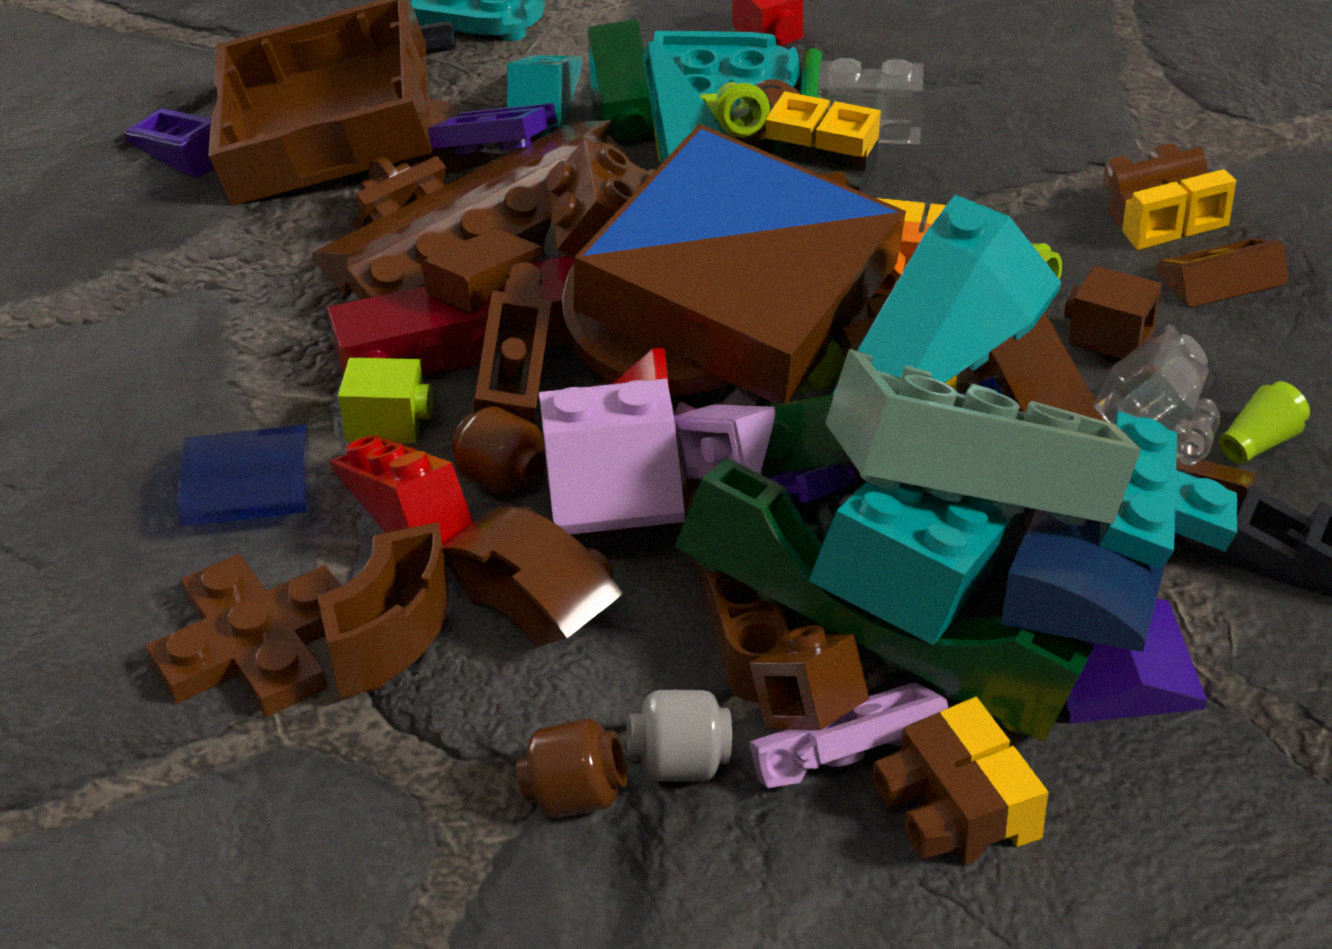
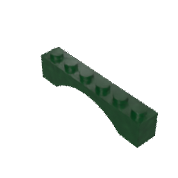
(758, 537)

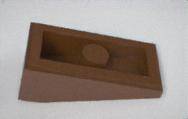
(475, 267)

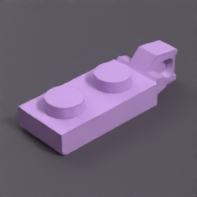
(880, 720)

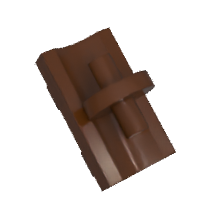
(395, 187)

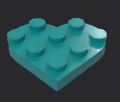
(483, 17)
(718, 58)

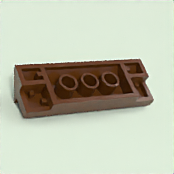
(500, 195)

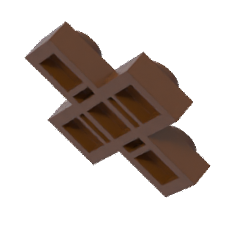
(246, 636)

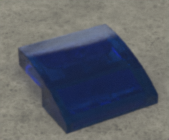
(243, 475)

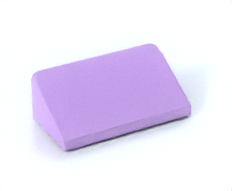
(720, 432)

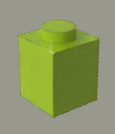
(384, 399)

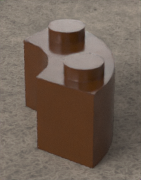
(531, 572)
(388, 610)

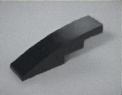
(1280, 541)

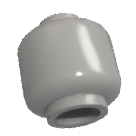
(680, 735)

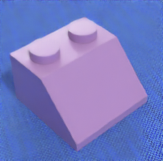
(612, 456)

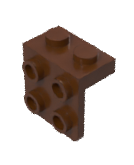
(589, 192)

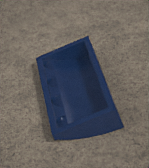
(1077, 588)

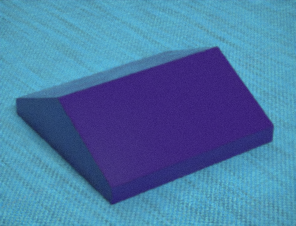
(1137, 683)

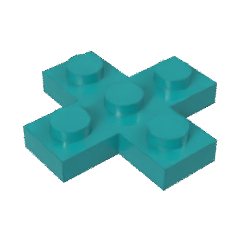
(1165, 501)

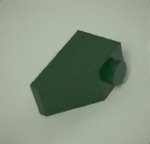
(620, 81)

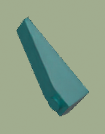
(961, 294)

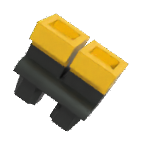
(825, 137)

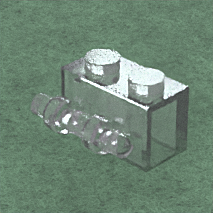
(1164, 384)

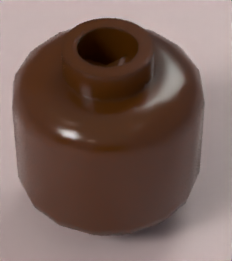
(499, 451)
(572, 768)

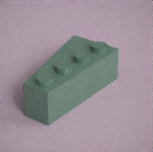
(979, 444)

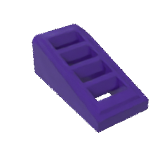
(175, 139)

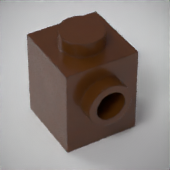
(1112, 312)
(809, 680)

